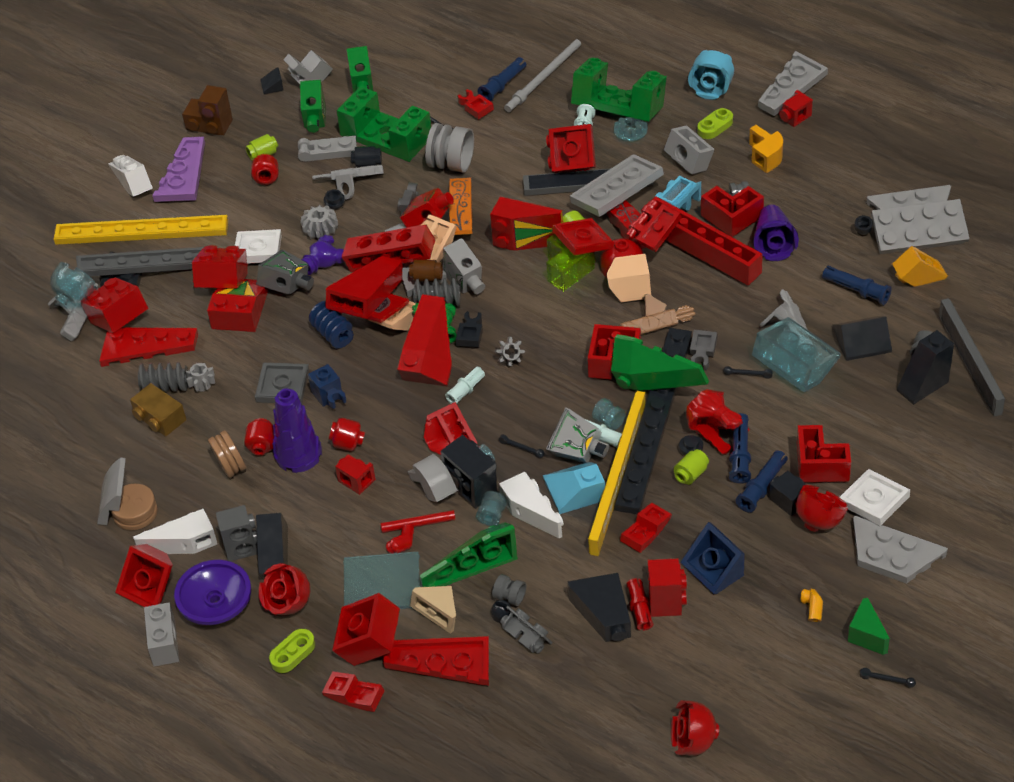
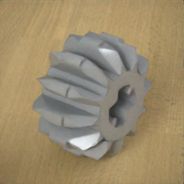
(319, 222)

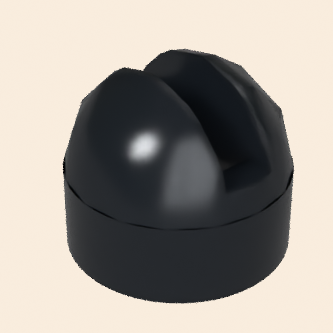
(862, 223)
(498, 610)

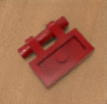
(657, 229)

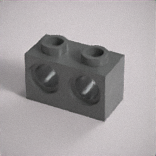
(237, 532)

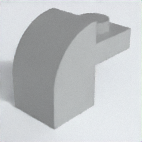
(310, 68)
(433, 477)

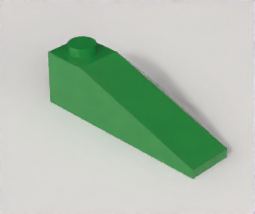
(648, 368)
(480, 553)

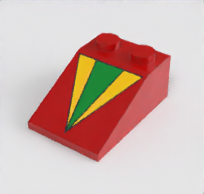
(522, 224)
(237, 307)

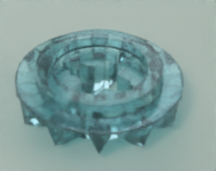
(630, 133)

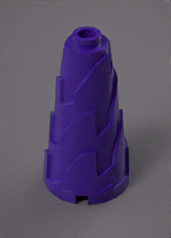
(294, 437)

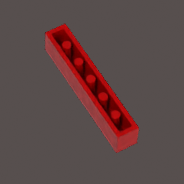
(714, 246)

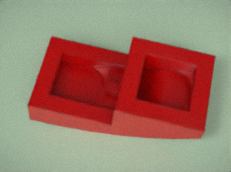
(646, 528)
(351, 692)

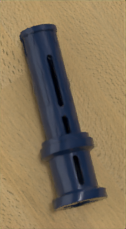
(497, 83)
(865, 287)
(740, 457)
(757, 488)

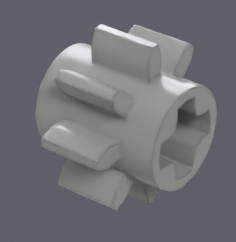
(513, 356)
(200, 377)

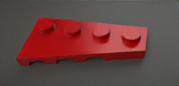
(146, 343)
(447, 658)

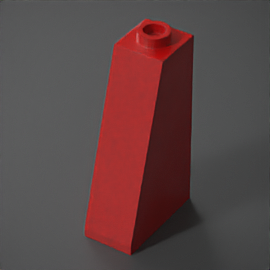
(365, 288)

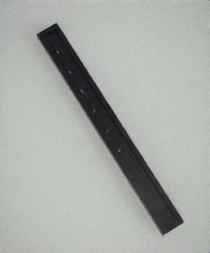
(650, 432)

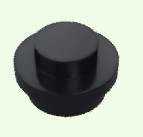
(334, 199)
(690, 443)

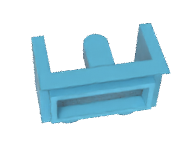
(680, 192)

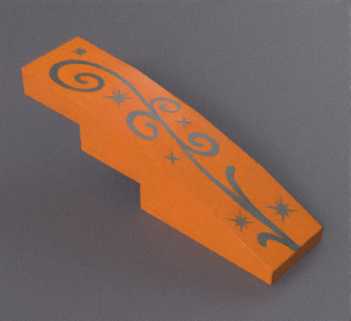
(461, 209)

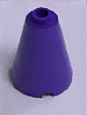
(775, 234)

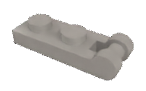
(326, 148)

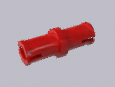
(639, 604)

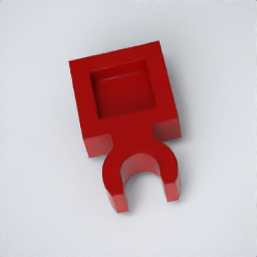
(476, 106)

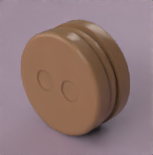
(226, 453)
(136, 507)

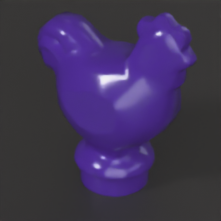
(322, 254)

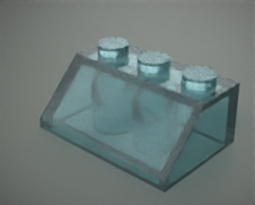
(795, 353)

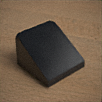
(272, 82)

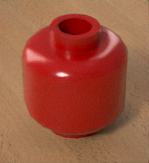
(264, 169)
(346, 434)
(259, 436)

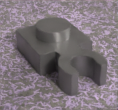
(408, 196)
(702, 346)

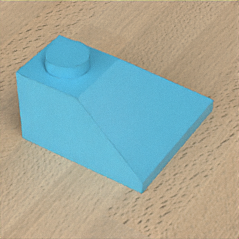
(575, 487)

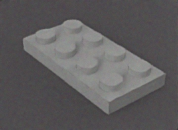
(616, 185)
(920, 226)

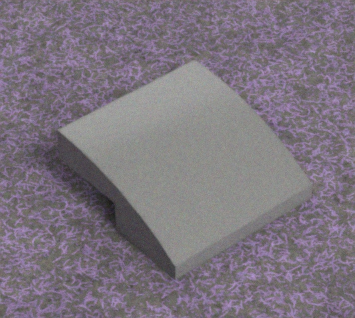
(111, 490)

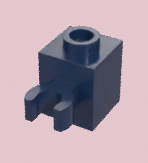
(326, 386)

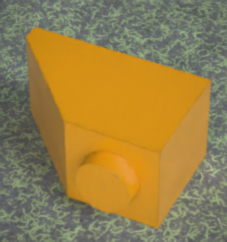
(918, 268)

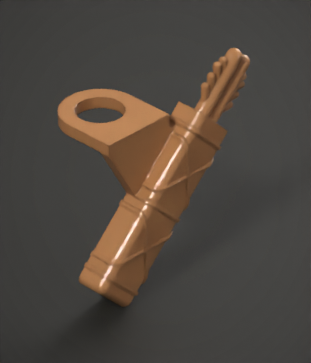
(657, 317)

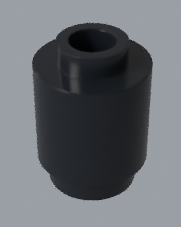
(366, 156)

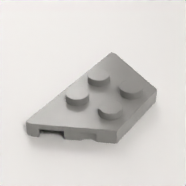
(910, 197)
(892, 551)

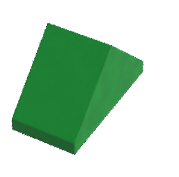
(868, 630)

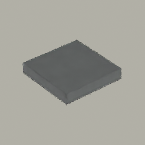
(280, 376)

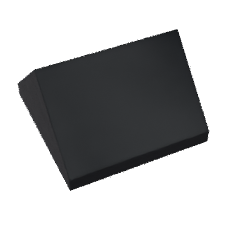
(863, 337)

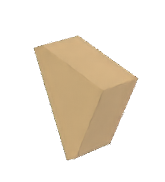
(436, 605)

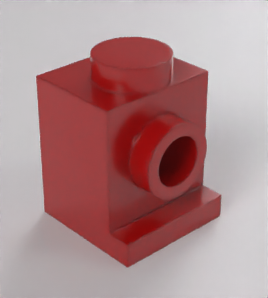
(796, 109)
(355, 473)

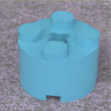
(711, 74)

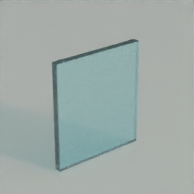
(386, 574)

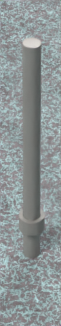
(521, 95)

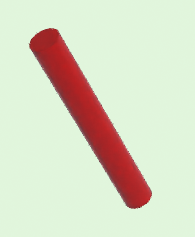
(418, 521)

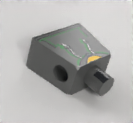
(284, 273)

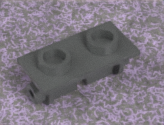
(533, 636)

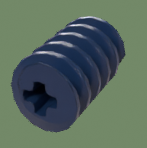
(331, 325)

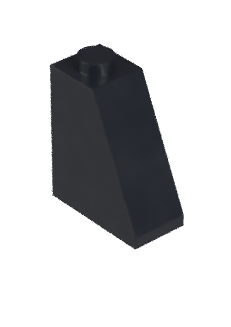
(928, 367)
(271, 541)
(602, 605)

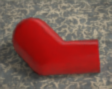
(402, 542)

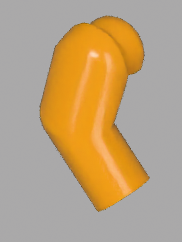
(815, 604)

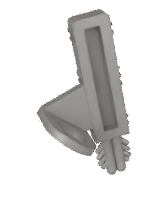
(346, 176)
(787, 309)
(75, 318)

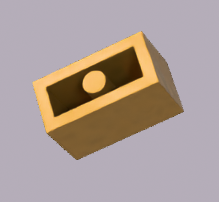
(158, 410)

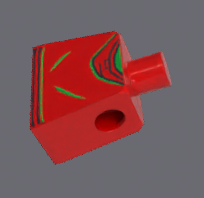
(429, 203)

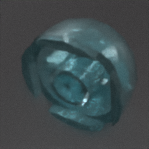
(71, 285)

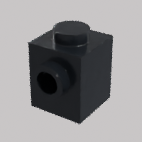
(785, 491)

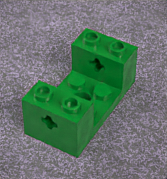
(639, 103)
(362, 118)

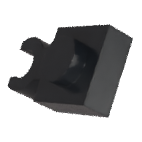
(470, 332)

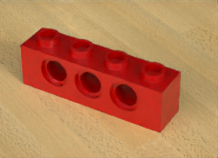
(401, 244)

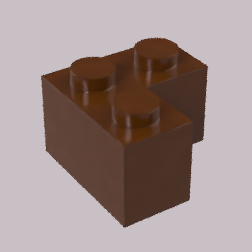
(210, 112)

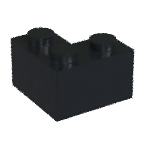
(471, 468)

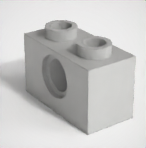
(689, 149)
(161, 634)

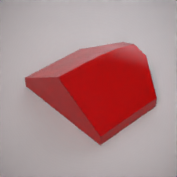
(444, 427)

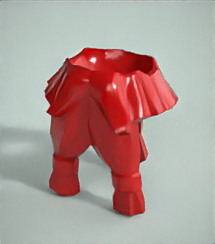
(708, 414)

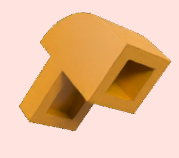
(766, 148)

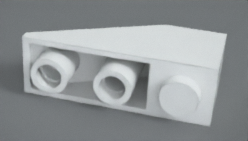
(131, 175)
(529, 505)
(181, 536)

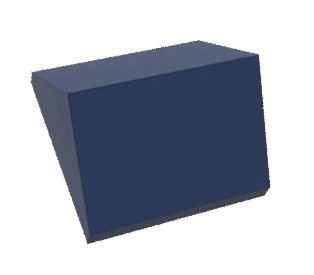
(714, 559)

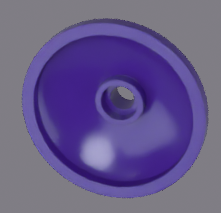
(210, 583)

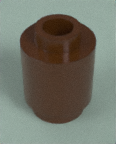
(426, 270)

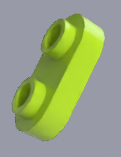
(715, 123)
(290, 651)

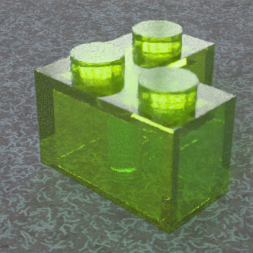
(564, 267)

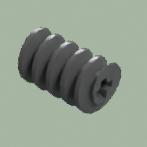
(448, 291)
(163, 378)

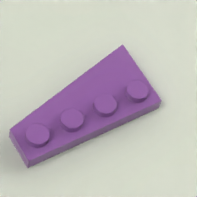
(183, 173)

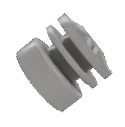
(449, 147)

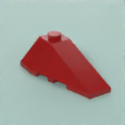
(427, 345)

